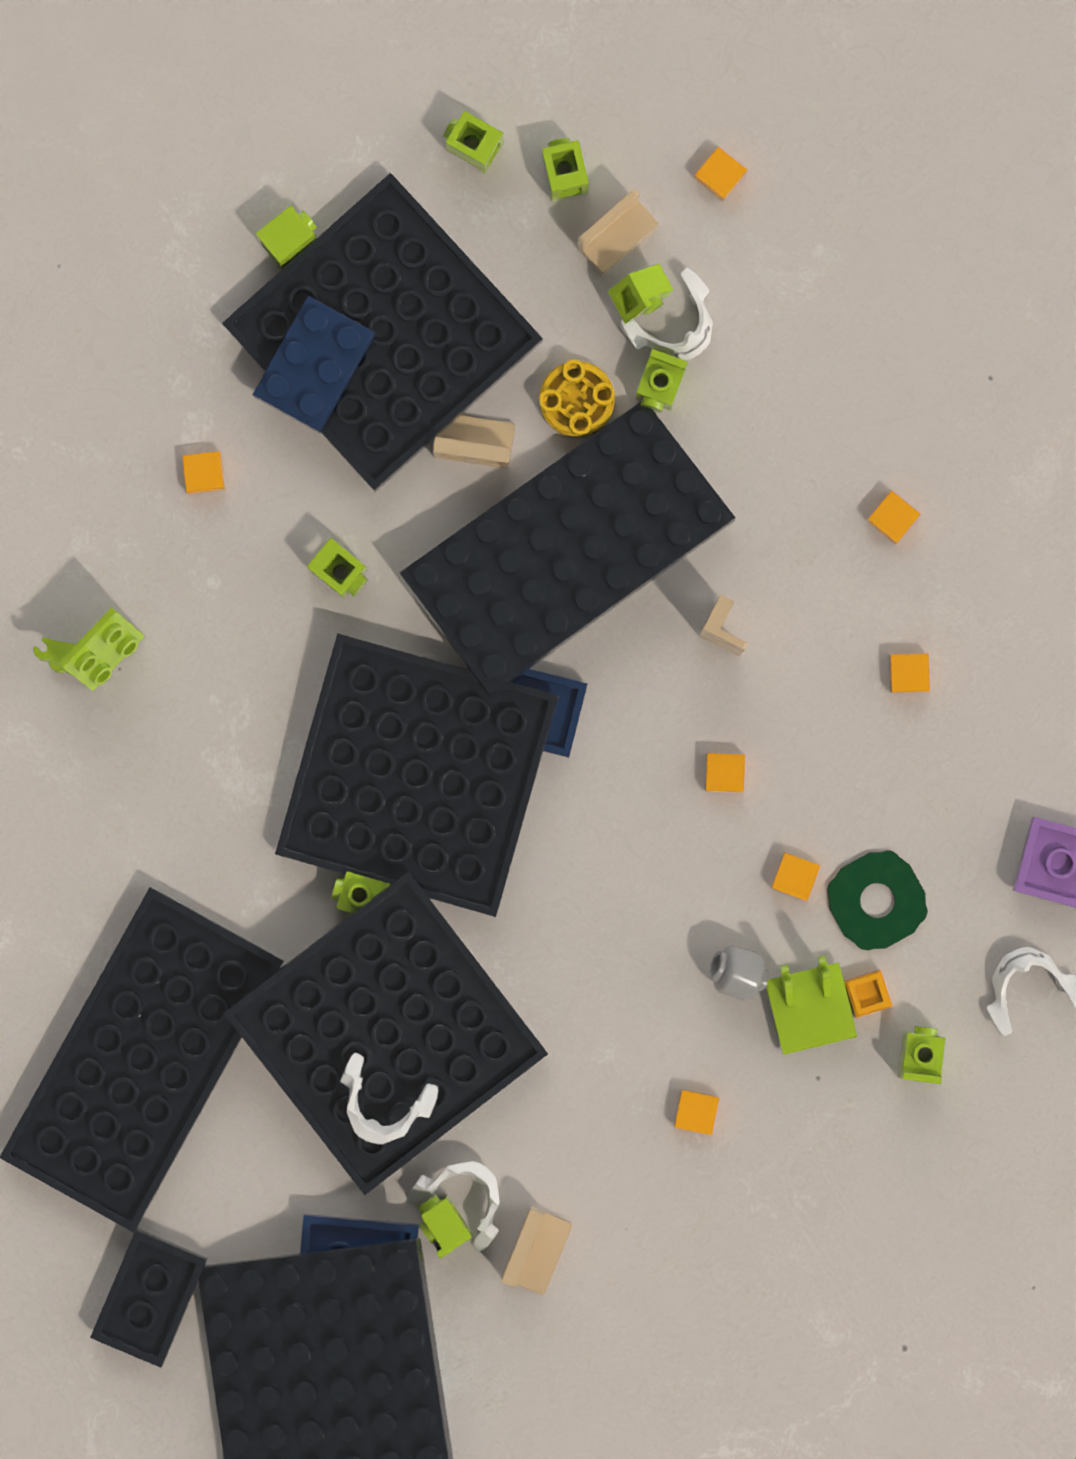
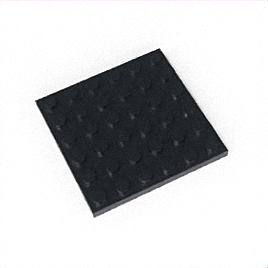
(435, 321)
(416, 774)
(410, 1003)
(326, 1355)

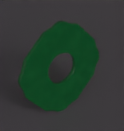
(908, 895)

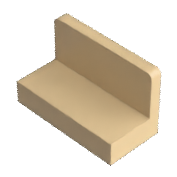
(617, 233)
(476, 442)
(713, 632)
(536, 1251)

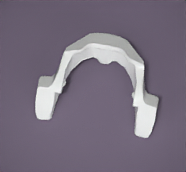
(693, 342)
(1022, 960)
(370, 1129)
(479, 1174)

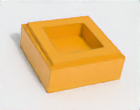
(720, 173)
(203, 472)
(893, 517)
(909, 673)
(725, 772)
(795, 876)
(868, 993)
(696, 1112)

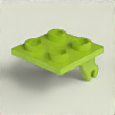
(96, 653)
(810, 1007)

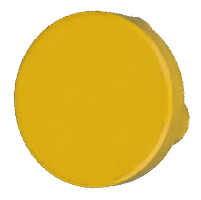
(576, 399)

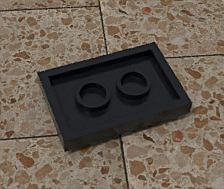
(149, 1298)

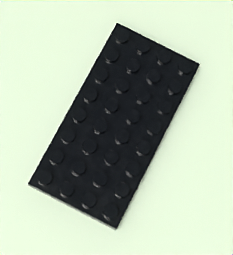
(566, 547)
(139, 1061)

